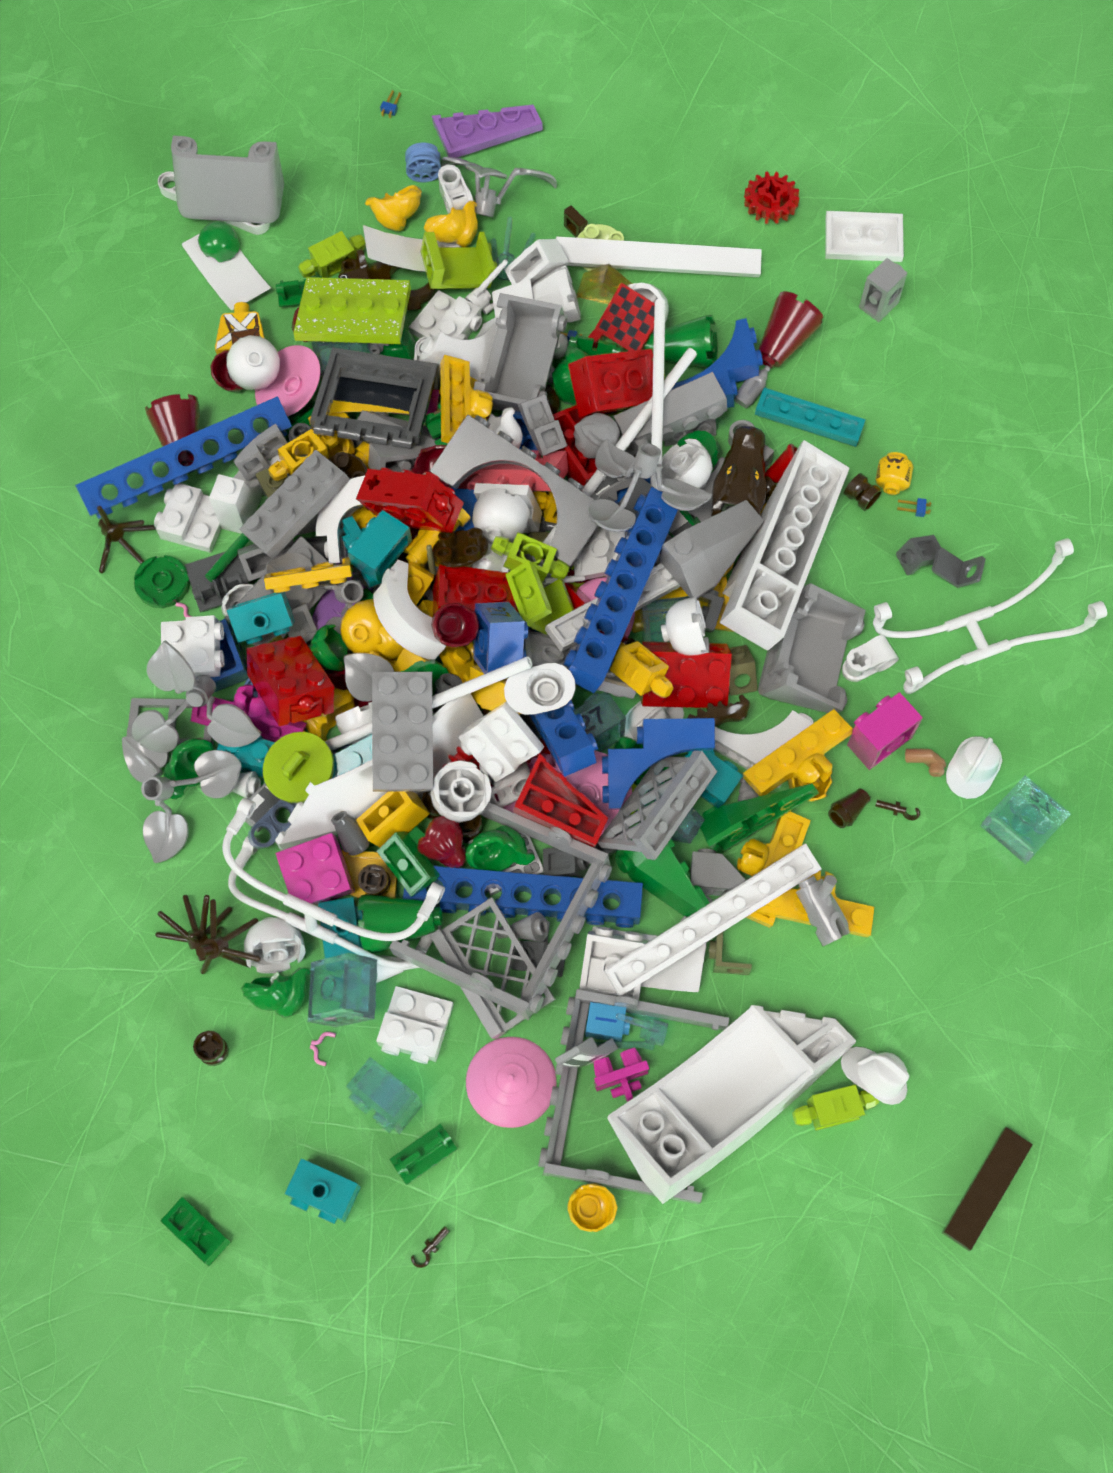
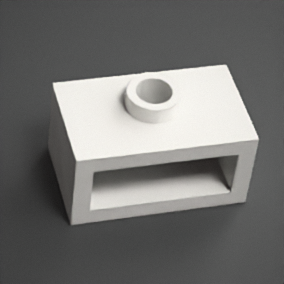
(536, 261)

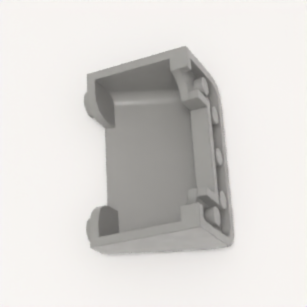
(228, 186)
(521, 350)
(809, 658)

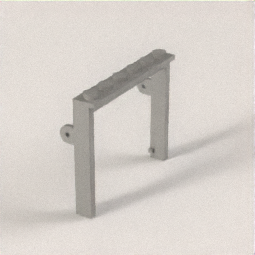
(560, 943)
(562, 1096)

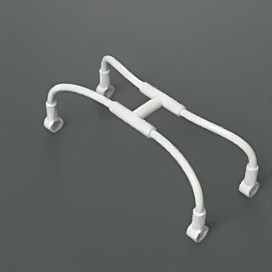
(914, 677)
(312, 912)

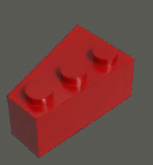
(579, 467)
(556, 803)

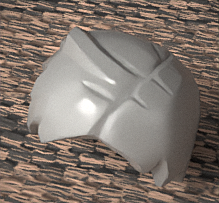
(593, 431)

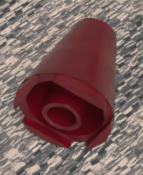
(788, 328)
(175, 419)

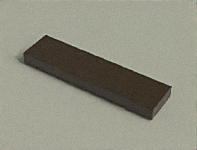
(987, 1189)

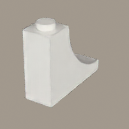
(473, 350)
(235, 500)
(751, 748)

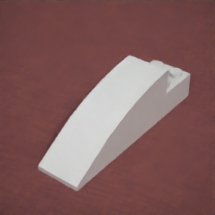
(781, 552)

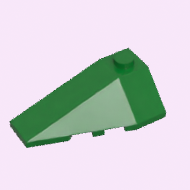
(664, 878)

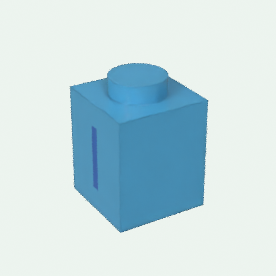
(603, 1022)

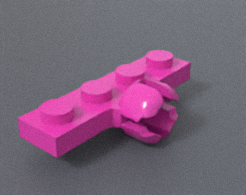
(255, 710)

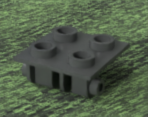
(210, 594)

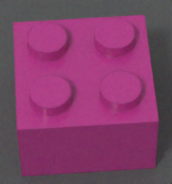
(883, 730)
(316, 870)

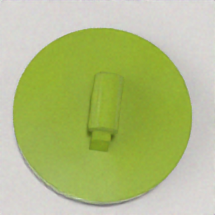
(295, 763)

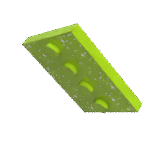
(352, 310)

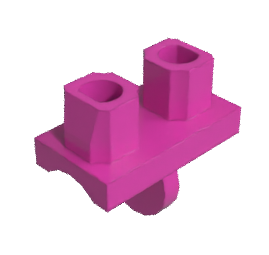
(633, 1069)

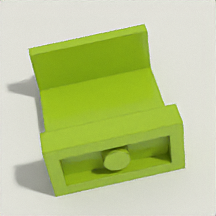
(457, 265)
(538, 604)

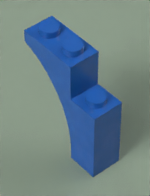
(736, 364)
(660, 740)

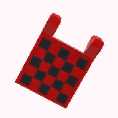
(626, 320)

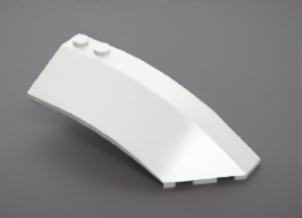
(354, 789)
(724, 1095)

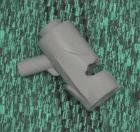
(823, 909)

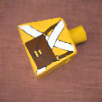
(237, 325)

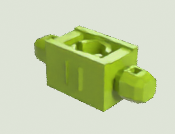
(329, 253)
(530, 546)
(834, 1108)

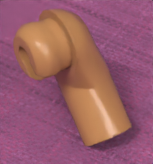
(929, 757)

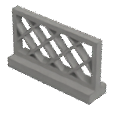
(666, 814)
(454, 956)

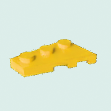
(282, 580)

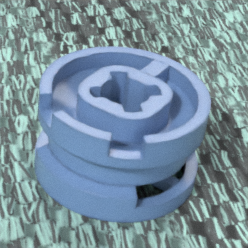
(422, 160)

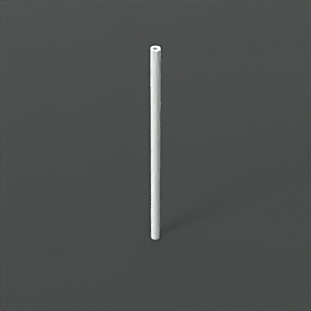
(658, 383)
(635, 427)
(442, 698)

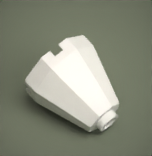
(557, 289)

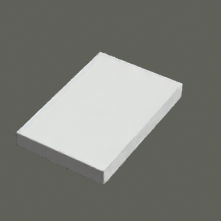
(863, 236)

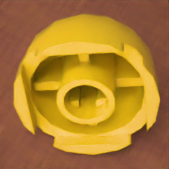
(361, 627)

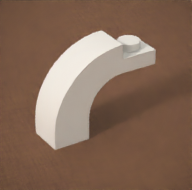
(330, 519)
(401, 617)

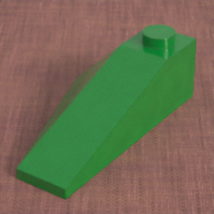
(739, 820)

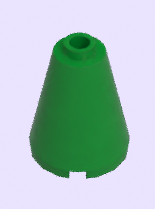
(690, 334)
(392, 916)

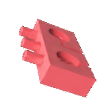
(516, 474)

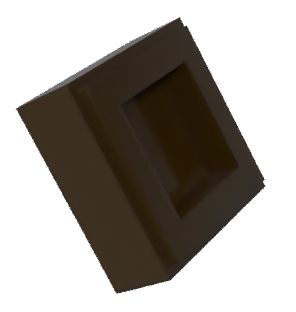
(574, 221)

